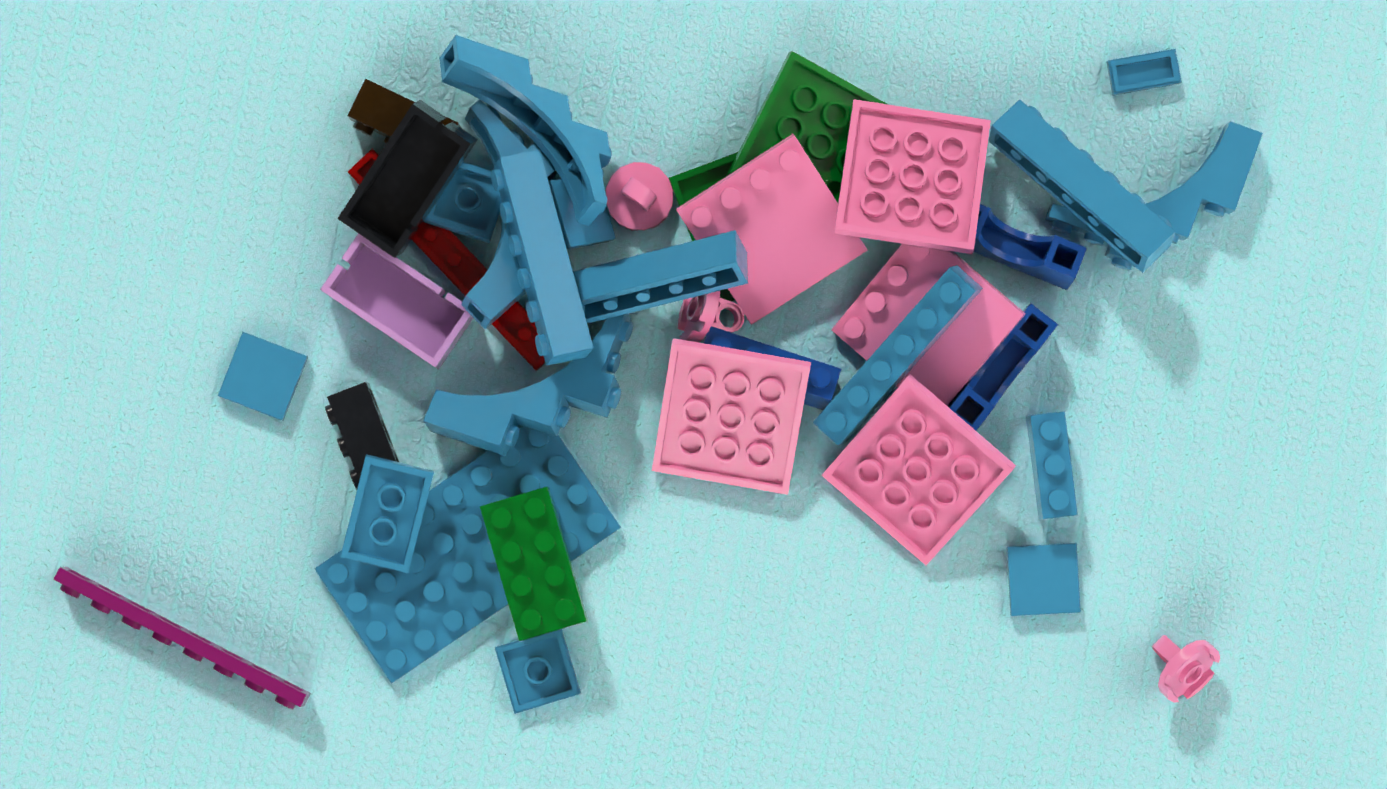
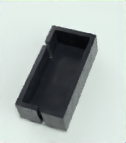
(407, 179)

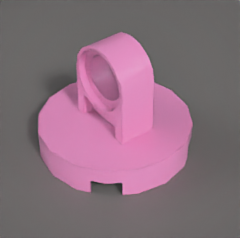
(639, 196)
(702, 312)
(1186, 668)

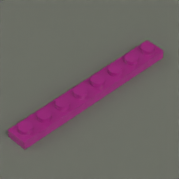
(168, 631)

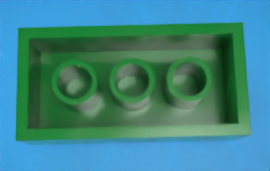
(533, 563)

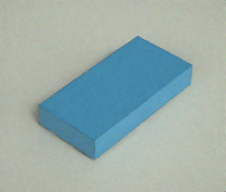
(1143, 72)

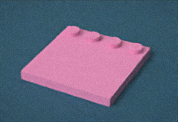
(912, 176)
(783, 221)
(960, 349)
(730, 416)
(918, 470)

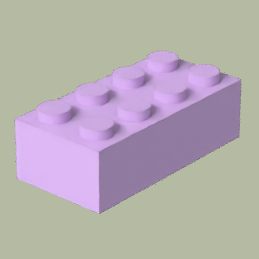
(398, 301)

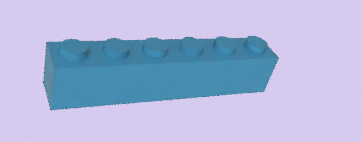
(1082, 185)
(542, 258)
(662, 276)
(897, 355)

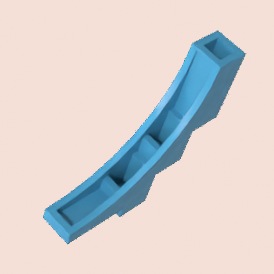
(543, 114)
(1215, 185)
(500, 284)
(494, 419)

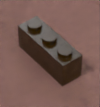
(380, 110)

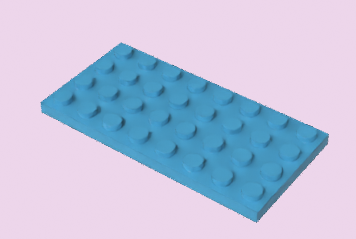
(453, 566)

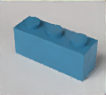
(1051, 465)

